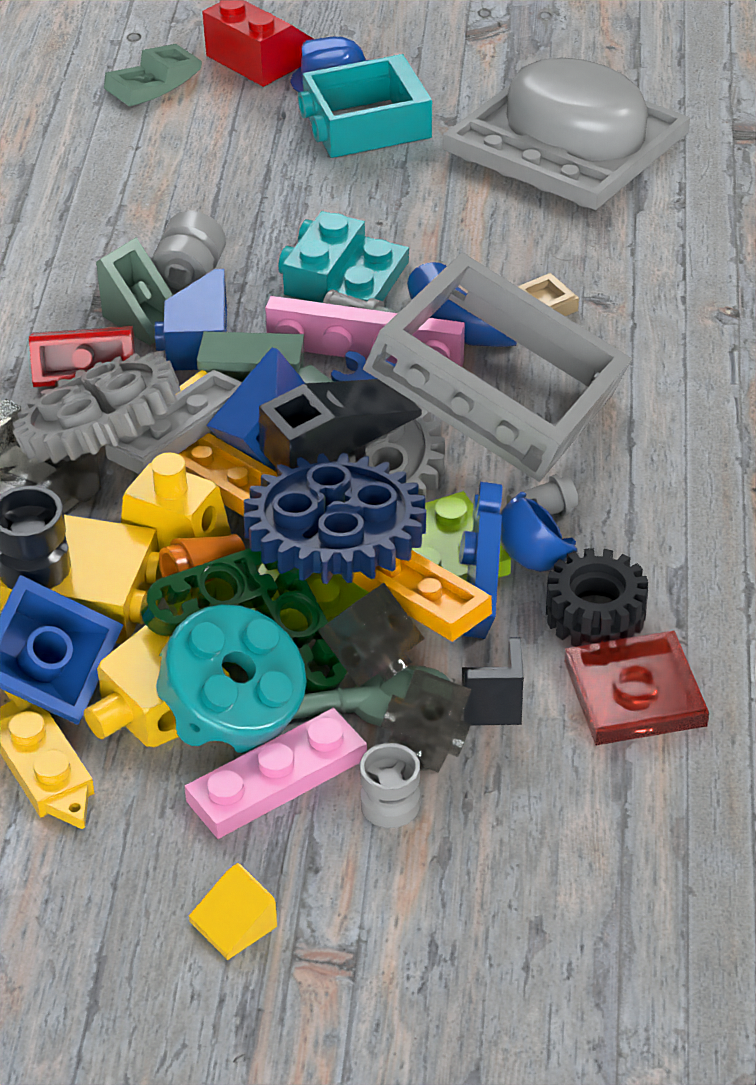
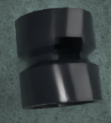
(33, 537)

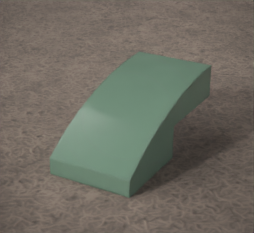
(158, 74)

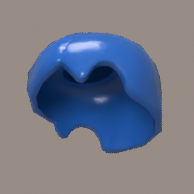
(533, 535)

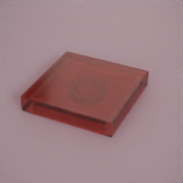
(636, 687)

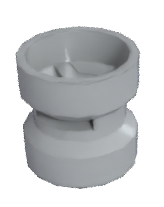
(390, 785)

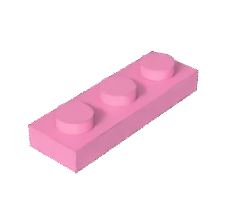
(275, 773)

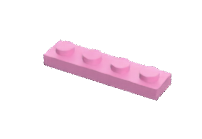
(340, 329)

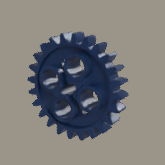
(334, 518)

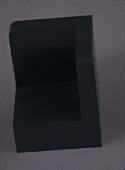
(496, 691)

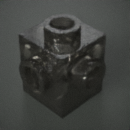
(372, 636)
(428, 719)

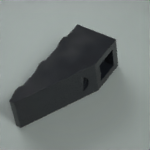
(330, 419)

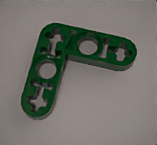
(250, 591)

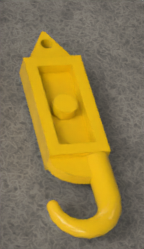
(44, 762)

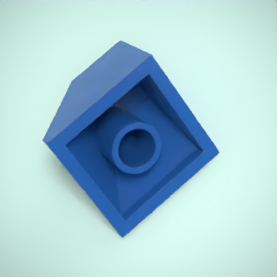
(52, 648)

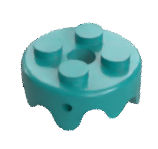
(213, 705)

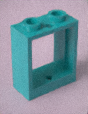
(363, 84)

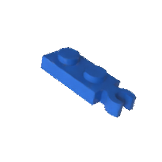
(482, 549)

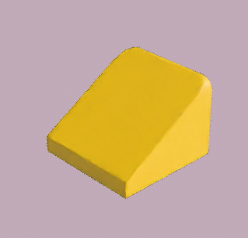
(235, 912)

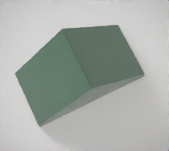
(132, 290)

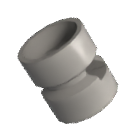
(188, 249)

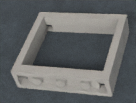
(472, 403)

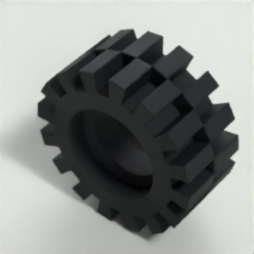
(596, 577)

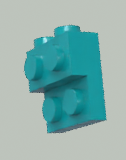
(340, 257)

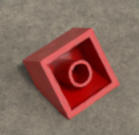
(252, 41)

